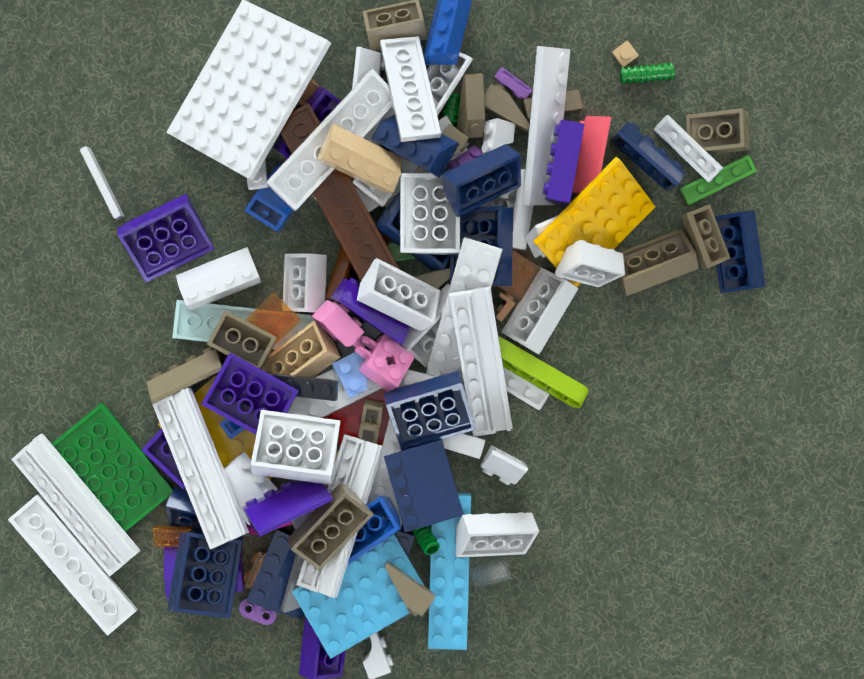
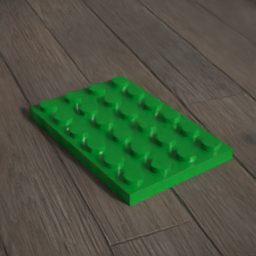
(113, 466)

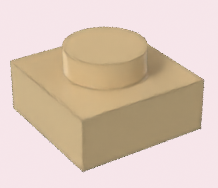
(625, 54)

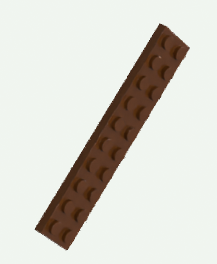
(340, 202)

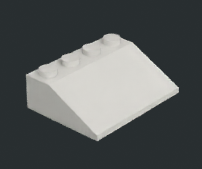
(427, 216)
(295, 447)

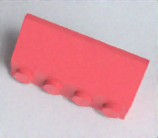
(591, 151)

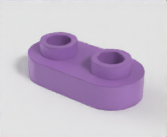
(257, 613)

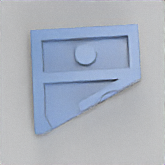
(349, 375)

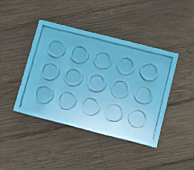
(364, 602)

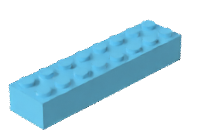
(450, 584)

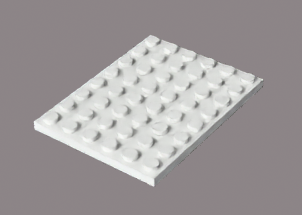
(248, 88)

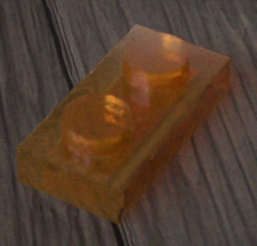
(168, 535)
(250, 576)

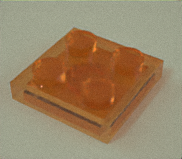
(522, 276)
(274, 317)

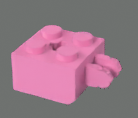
(339, 324)
(384, 362)

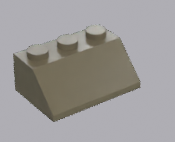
(394, 22)
(705, 237)
(242, 339)

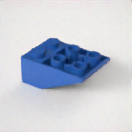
(269, 207)

